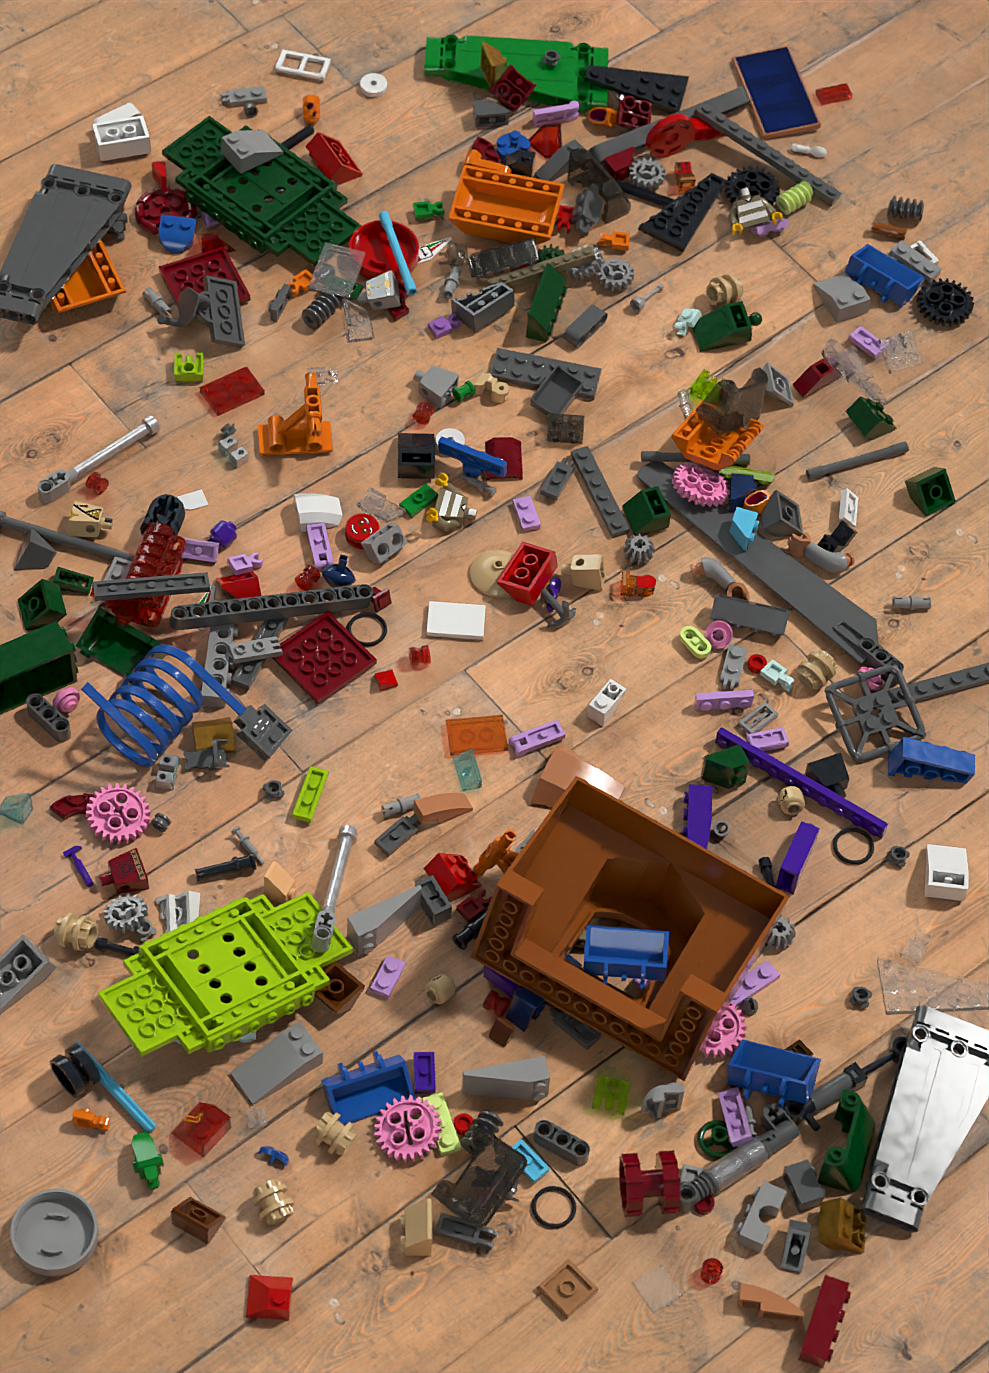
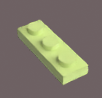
(449, 1140)

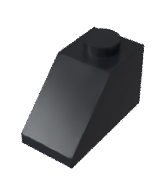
(520, 162)

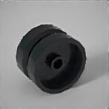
(75, 1070)

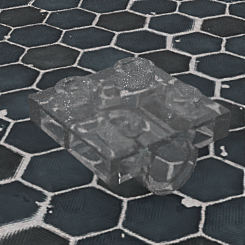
(900, 351)
(376, 504)

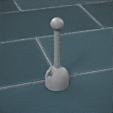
(638, 303)

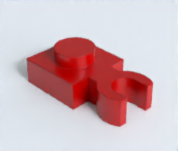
(565, 217)

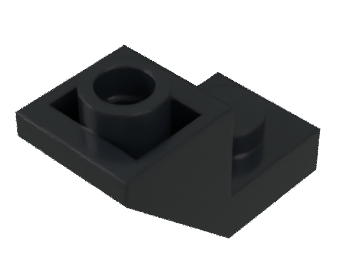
(839, 538)

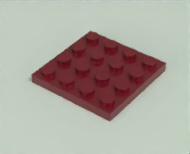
(191, 271)
(324, 657)

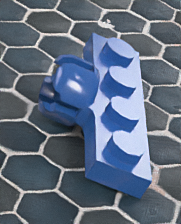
(472, 460)

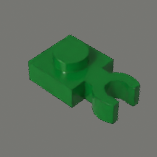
(425, 210)

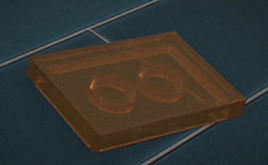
(476, 733)

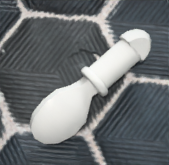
(816, 151)

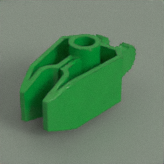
(146, 1160)

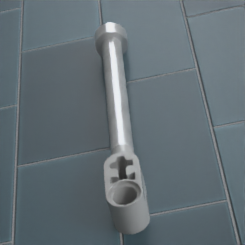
(59, 482)
(326, 918)

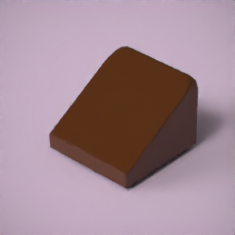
(501, 1032)

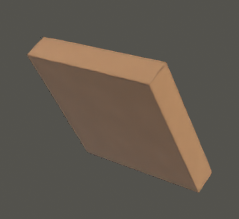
(567, 1288)

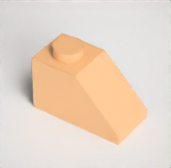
(279, 884)

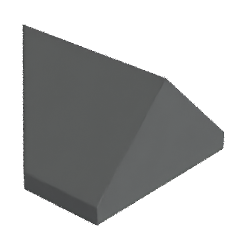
(34, 553)

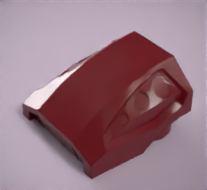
(512, 89)
(633, 113)
(510, 451)

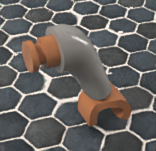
(830, 561)
(715, 571)

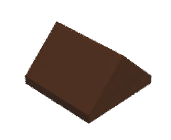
(342, 990)
(197, 1219)

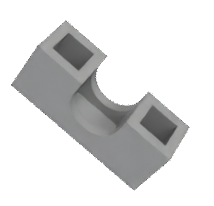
(767, 1201)

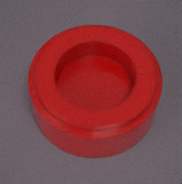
(756, 663)
(462, 1123)

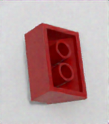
(333, 159)
(528, 572)

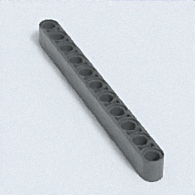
(637, 138)
(264, 604)

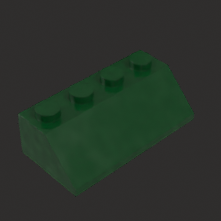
(546, 304)

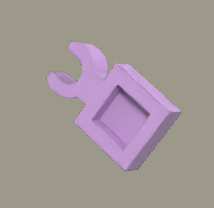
(243, 564)

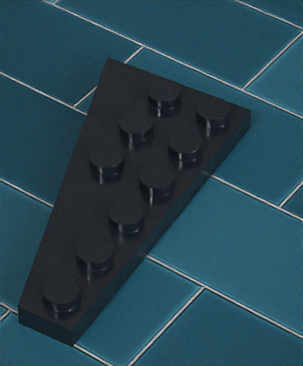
(660, 89)
(684, 215)

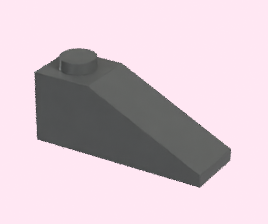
(558, 163)

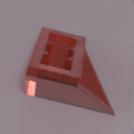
(547, 139)
(212, 241)

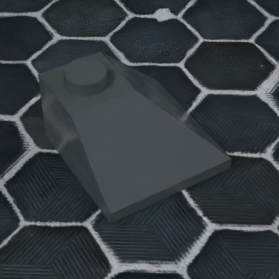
(781, 516)

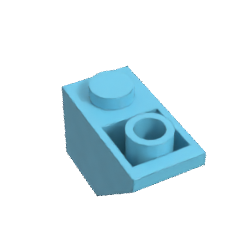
(743, 525)

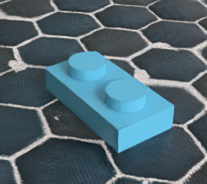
(535, 1166)

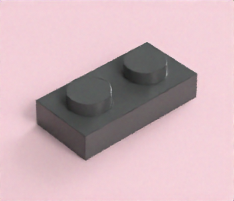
(281, 300)

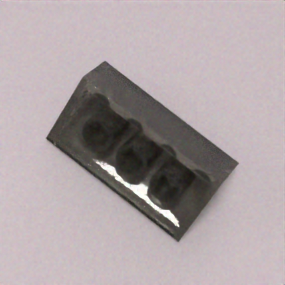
(503, 257)

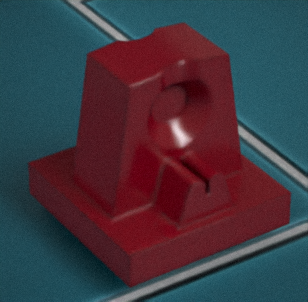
(380, 598)

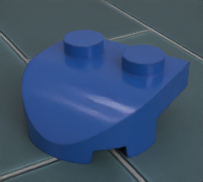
(176, 233)

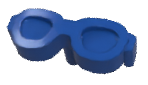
(275, 1154)

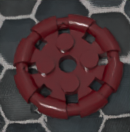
(160, 204)

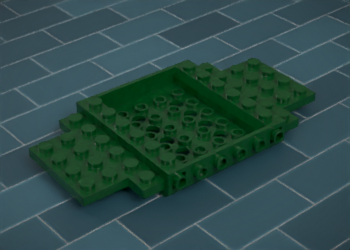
(295, 220)

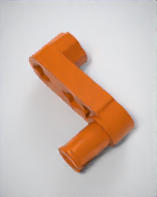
(473, 158)

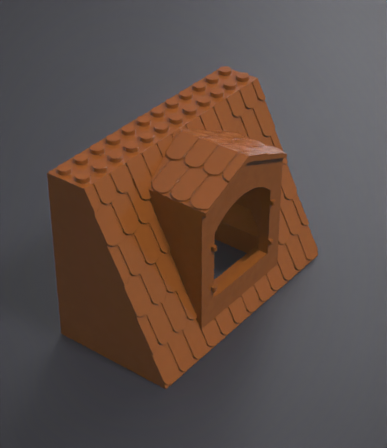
(619, 864)

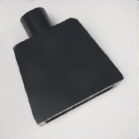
(829, 773)

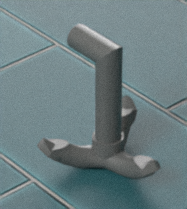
(563, 611)

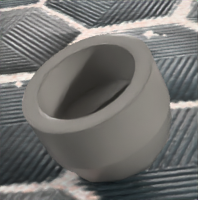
(718, 827)

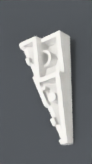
(179, 910)

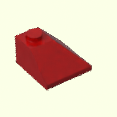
(241, 585)
(269, 1297)

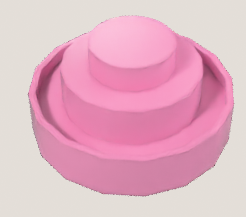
(719, 634)
(873, 683)
(66, 700)

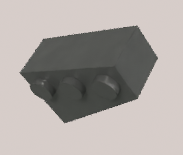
(483, 307)

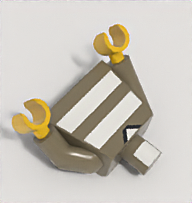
(751, 212)
(450, 507)

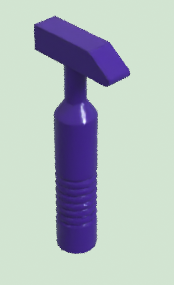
(79, 865)

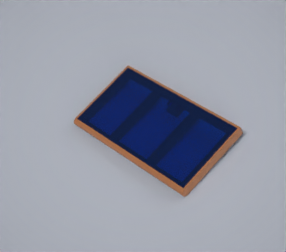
(776, 92)

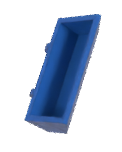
(883, 275)
(626, 953)
(773, 1072)
(368, 1088)

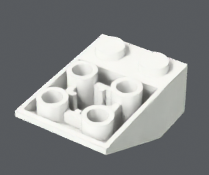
(946, 872)

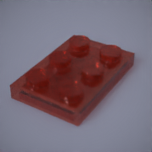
(232, 391)

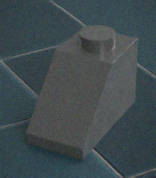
(489, 113)
(795, 1245)

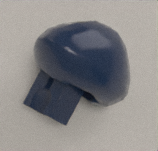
(338, 574)

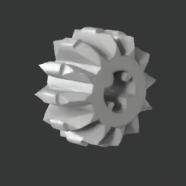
(639, 549)
(785, 936)

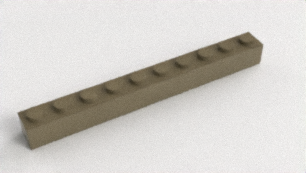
(535, 271)

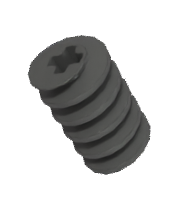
(906, 208)
(320, 309)
(488, 1120)

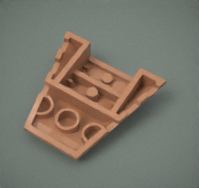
(560, 772)

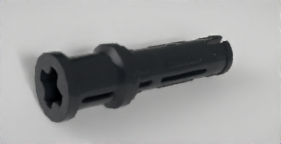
(236, 865)
(469, 932)

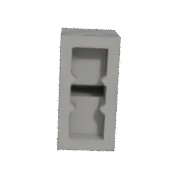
(382, 539)

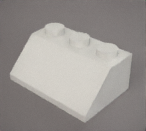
(121, 138)

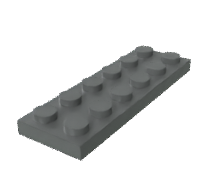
(529, 369)

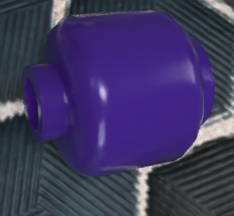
(223, 533)

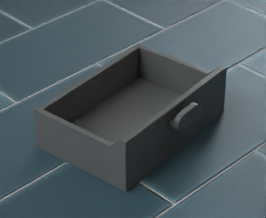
(556, 391)

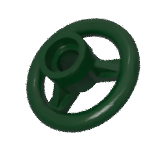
(719, 1130)

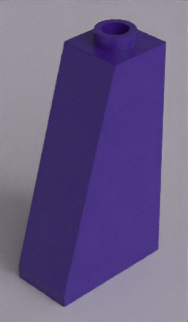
(797, 857)

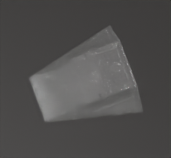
(852, 369)

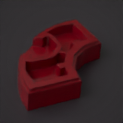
(486, 149)
(402, 310)
(71, 805)

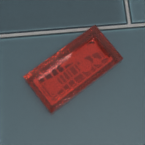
(833, 94)

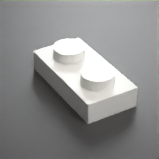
(848, 507)

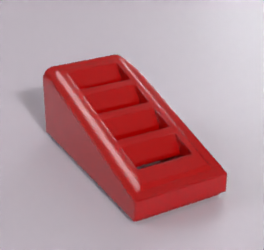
(159, 174)

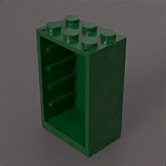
(36, 664)

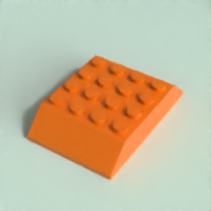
(505, 205)
(90, 283)

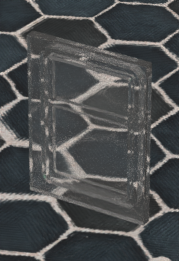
(337, 270)

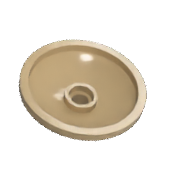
(485, 572)

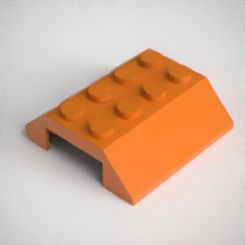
(706, 447)

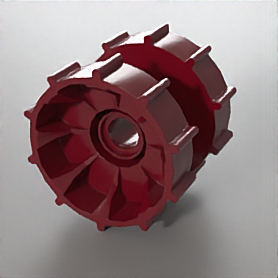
(640, 1184)

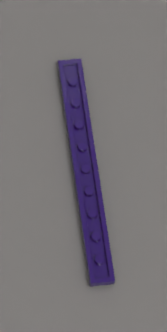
(809, 787)

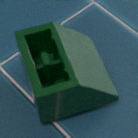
(870, 418)
(647, 511)

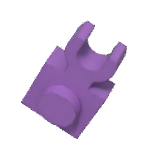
(442, 326)

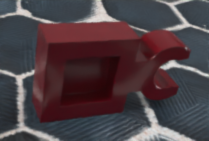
(472, 907)

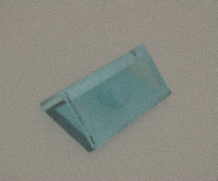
(468, 770)

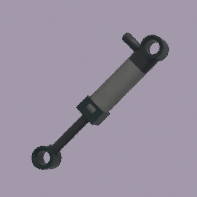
(852, 1079)

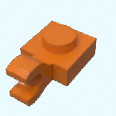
(617, 240)

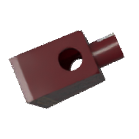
(126, 873)

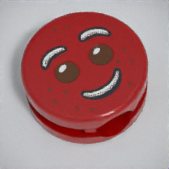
(359, 528)

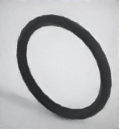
(373, 615)
(848, 860)
(556, 1188)

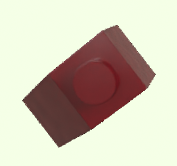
(619, 163)

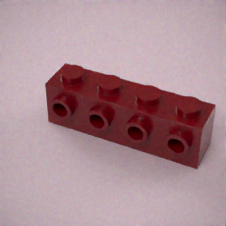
(824, 1321)

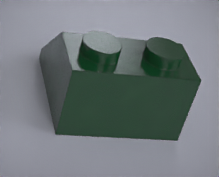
(931, 490)
(42, 605)
(726, 767)

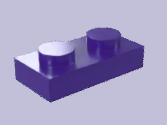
(424, 1072)

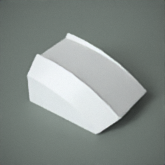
(317, 508)

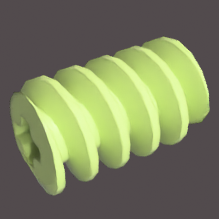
(794, 197)

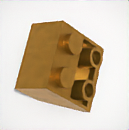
(841, 1226)

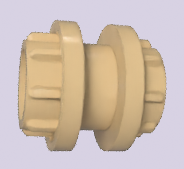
(724, 290)
(813, 673)
(77, 931)
(334, 1133)
(273, 1202)

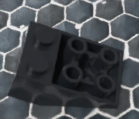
(416, 456)

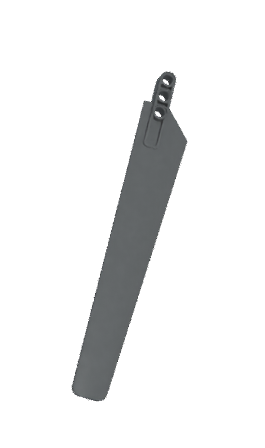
(794, 583)

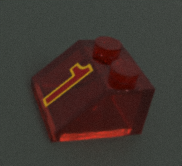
(203, 1128)

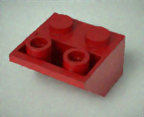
(453, 875)

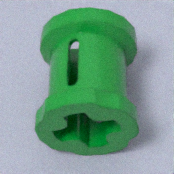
(463, 391)

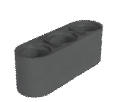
(585, 326)
(50, 725)
(565, 1151)

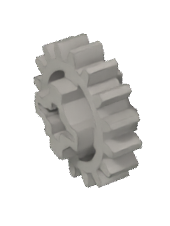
(647, 173)
(589, 268)
(615, 274)
(126, 913)

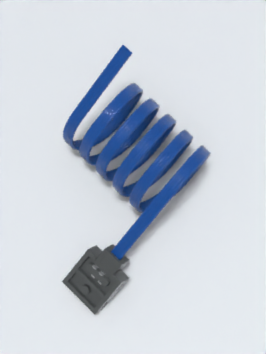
(258, 728)

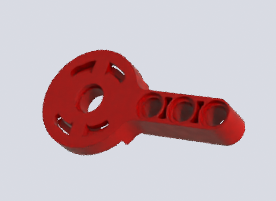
(671, 137)

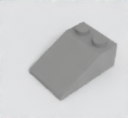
(249, 149)
(843, 297)

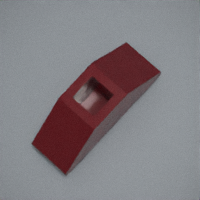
(815, 377)

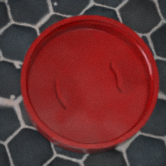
(379, 255)

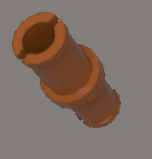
(888, 230)

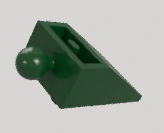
(719, 327)

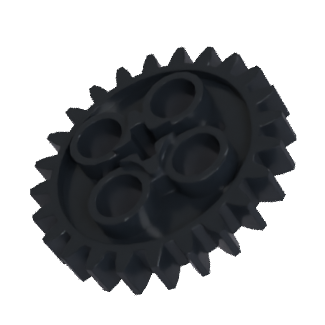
(757, 183)
(945, 302)

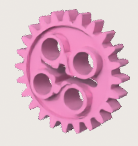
(700, 484)
(102, 821)
(727, 1038)
(388, 1133)

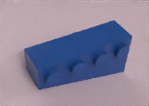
(931, 761)

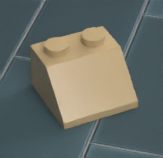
(418, 1229)

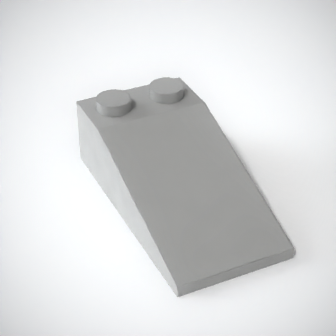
(376, 923)
(21, 971)
(278, 1063)
(512, 1080)

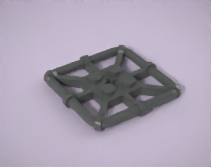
(864, 706)

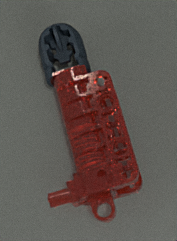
(153, 558)

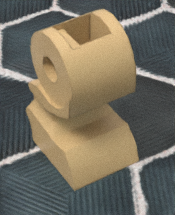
(498, 390)

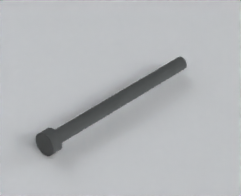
(63, 539)

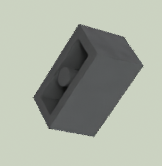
(803, 1185)

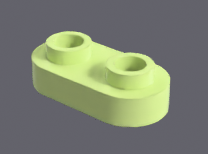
(697, 642)

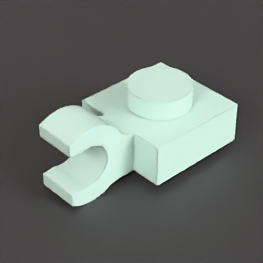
(687, 319)
(776, 673)

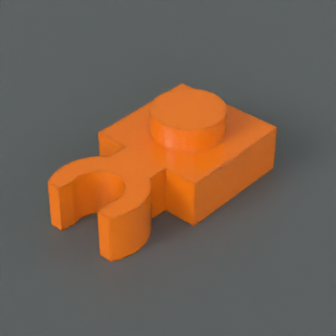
(300, 282)
(87, 1119)

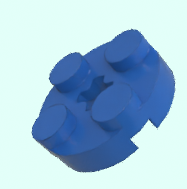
(512, 139)

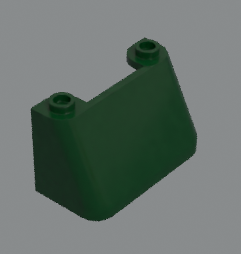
(116, 644)
(845, 1166)

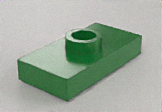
(419, 500)

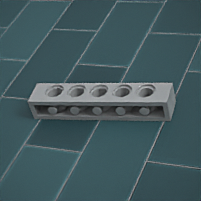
(215, 661)

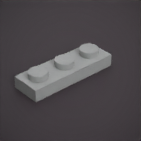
(915, 261)

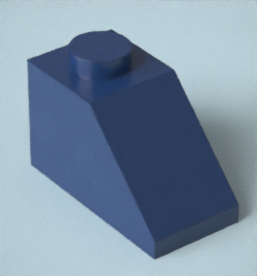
(740, 488)

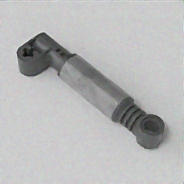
(742, 1159)

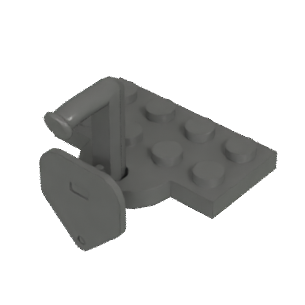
(214, 307)

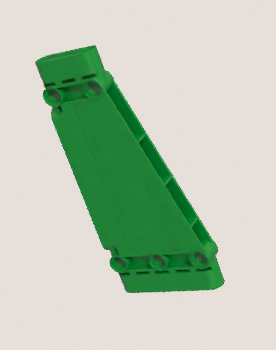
(555, 85)

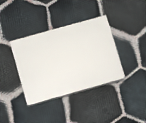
(456, 620)

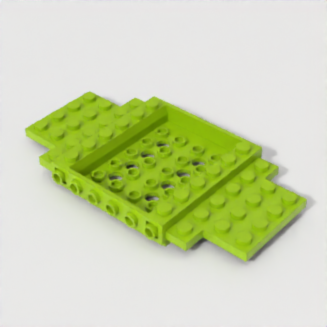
(174, 1000)

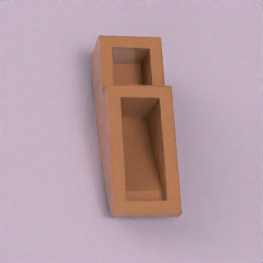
(441, 807)
(769, 1304)

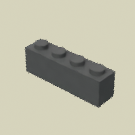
(750, 614)

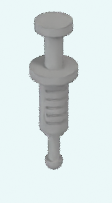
(481, 485)
(244, 840)
(749, 1113)

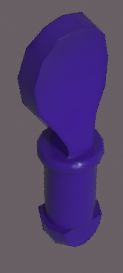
(554, 586)

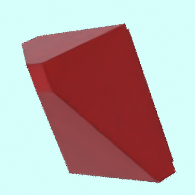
(386, 679)

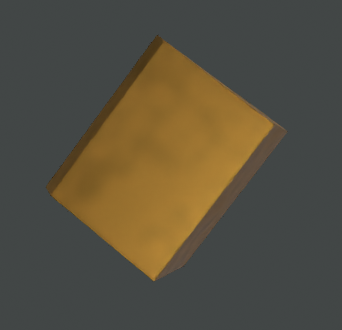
(213, 729)

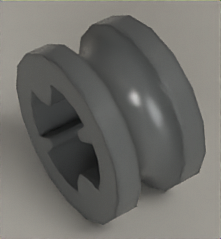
(160, 822)

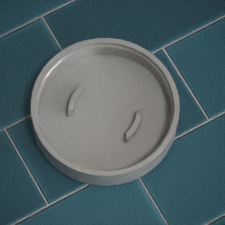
(54, 1232)

